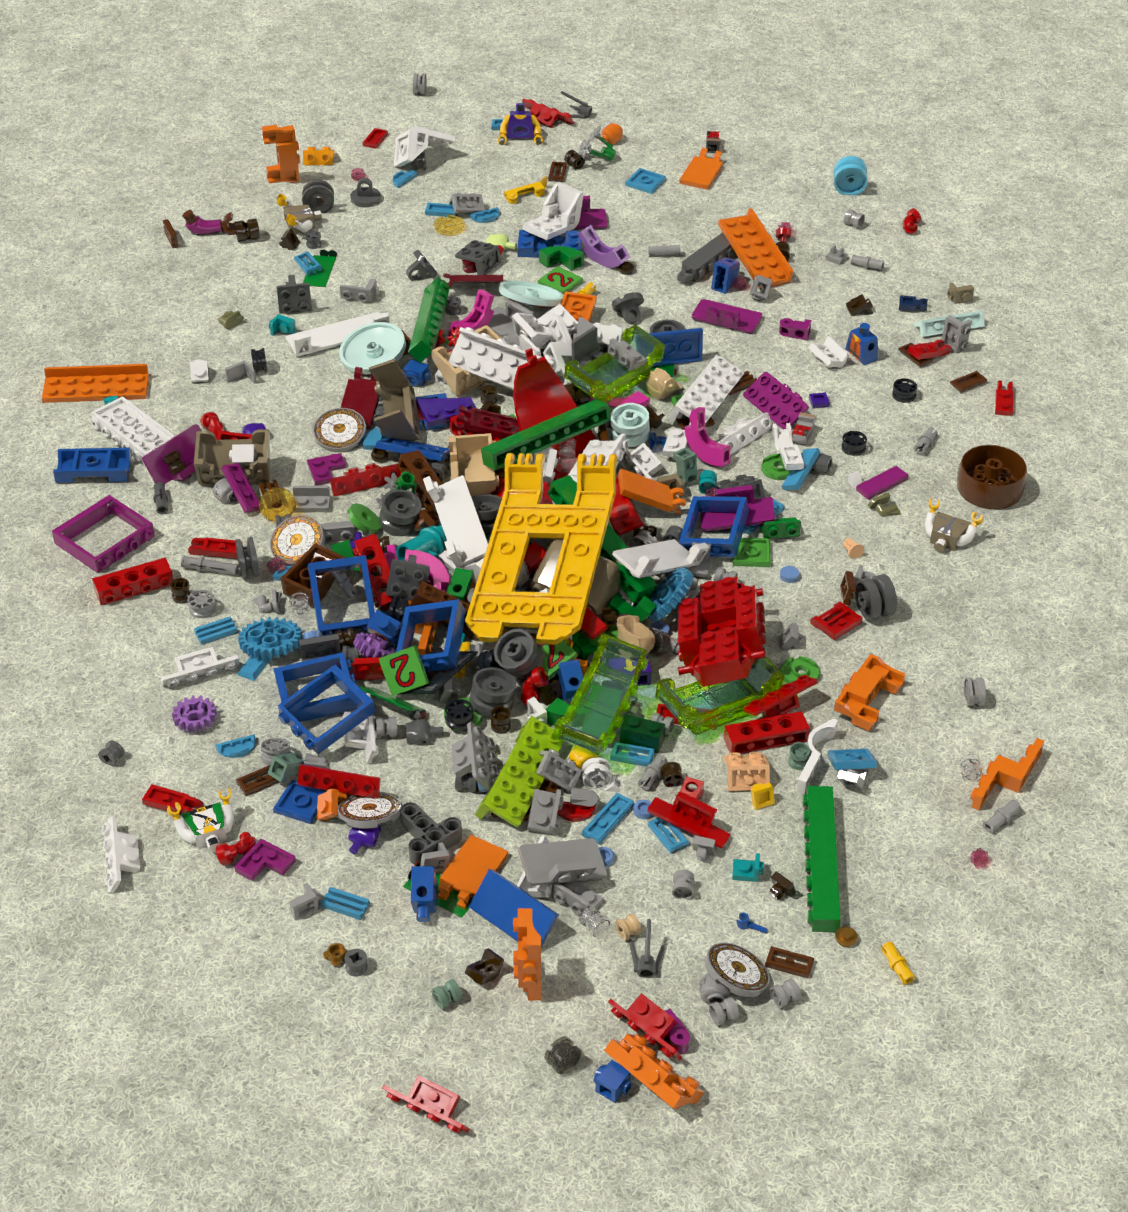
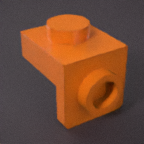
(328, 804)

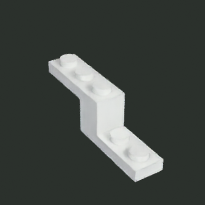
(560, 349)

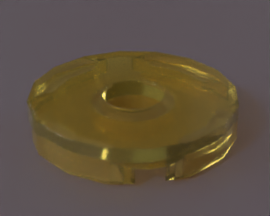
(457, 225)
(277, 495)

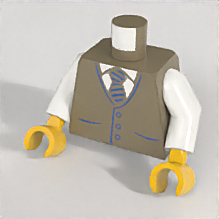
(299, 217)
(948, 530)

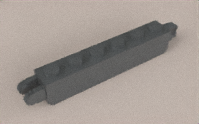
(704, 259)

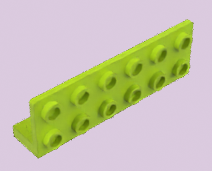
(518, 779)

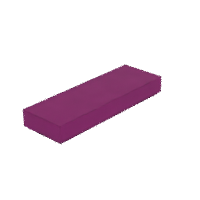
(882, 482)
(241, 487)

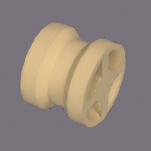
(628, 927)

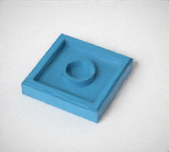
(645, 180)
(852, 759)

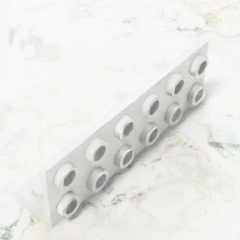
(330, 335)
(708, 389)
(459, 520)
(660, 557)

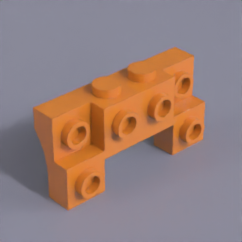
(286, 150)
(864, 687)
(528, 957)
(656, 1074)

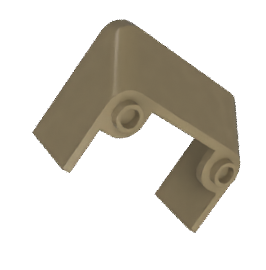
(399, 402)

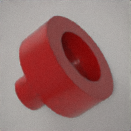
(783, 234)

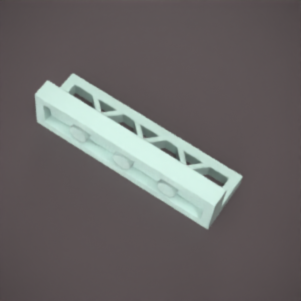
(936, 325)

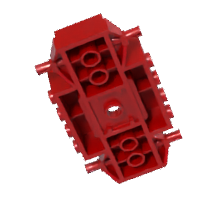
(721, 631)

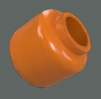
(612, 133)

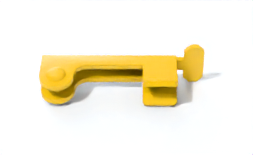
(537, 188)

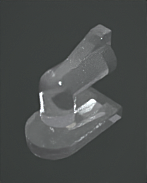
(565, 464)

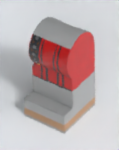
(804, 428)

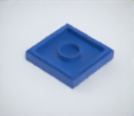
(299, 802)

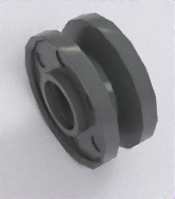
(320, 189)
(247, 557)

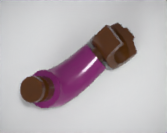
(200, 226)

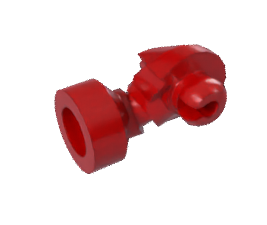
(910, 221)
(211, 422)
(537, 678)
(227, 853)

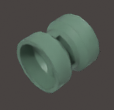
(799, 755)
(446, 994)

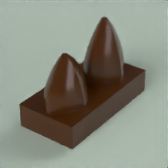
(426, 519)

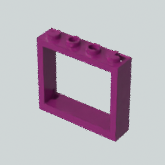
(91, 516)

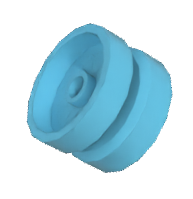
(850, 175)

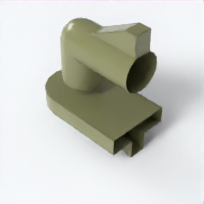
(231, 319)
(878, 502)

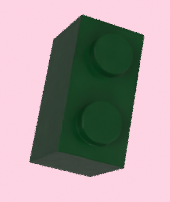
(642, 732)

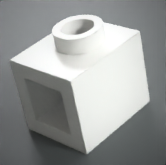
(243, 454)

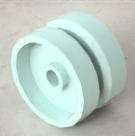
(632, 421)

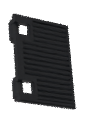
(440, 677)

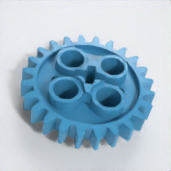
(670, 592)
(270, 638)

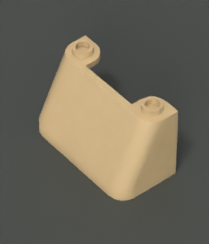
(459, 380)
(467, 461)

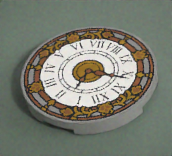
(339, 429)
(295, 537)
(369, 812)
(737, 969)

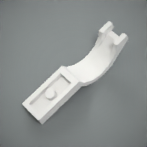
(784, 446)
(820, 733)

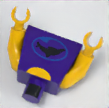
(520, 125)

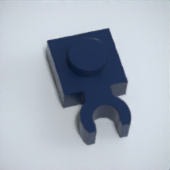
(910, 303)

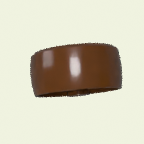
(993, 465)

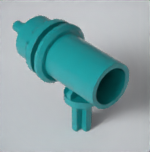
(429, 540)

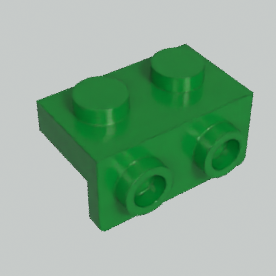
(781, 528)

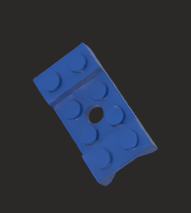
(530, 244)
(106, 462)

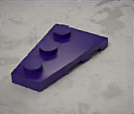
(439, 410)

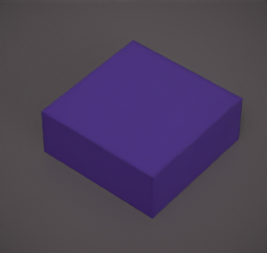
(819, 400)

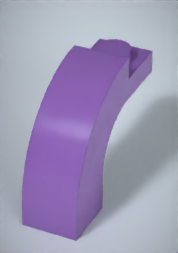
(601, 253)

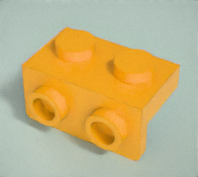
(318, 157)

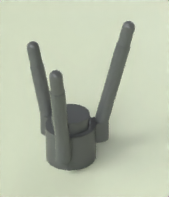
(584, 110)
(646, 965)

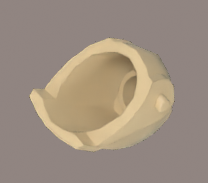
(661, 384)
(635, 633)

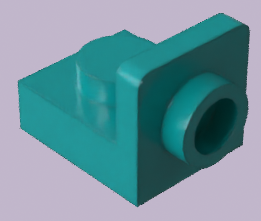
(282, 324)
(747, 869)

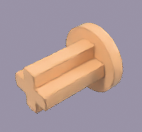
(854, 550)

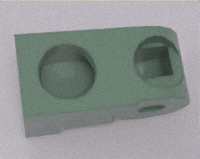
(686, 464)
(285, 766)

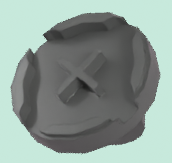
(365, 196)
(422, 266)
(629, 304)

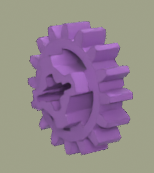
(372, 645)
(194, 714)

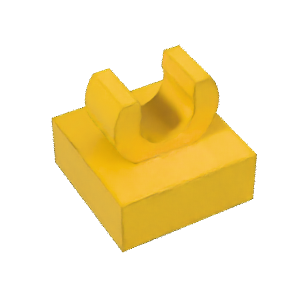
(762, 795)

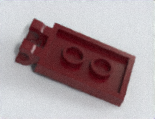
(473, 278)
(361, 396)
(487, 422)

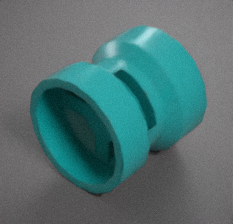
(707, 480)

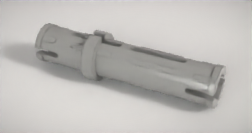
(209, 565)

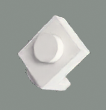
(199, 371)
(537, 710)

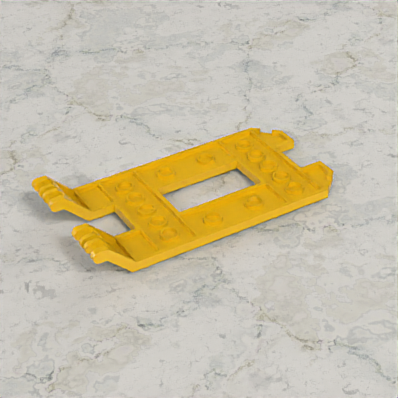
(522, 518)

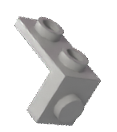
(360, 293)

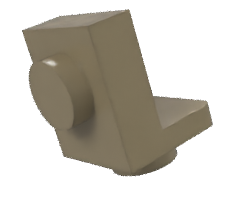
(960, 294)
(672, 481)

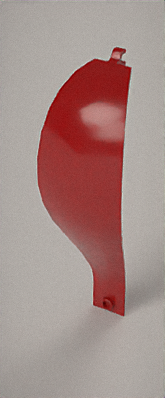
(542, 396)

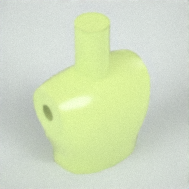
(501, 239)

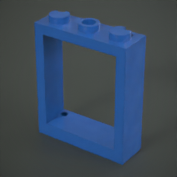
(719, 546)
(335, 565)
(432, 612)
(332, 676)
(322, 707)

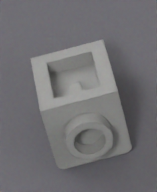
(853, 777)
(438, 859)
(306, 903)

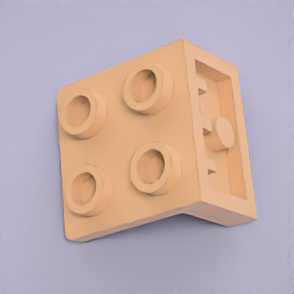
(746, 770)

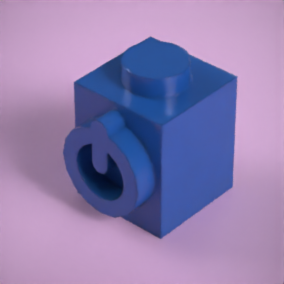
(417, 372)
(612, 1081)

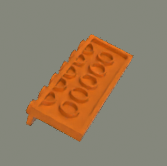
(756, 248)
(95, 382)

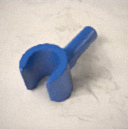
(745, 923)

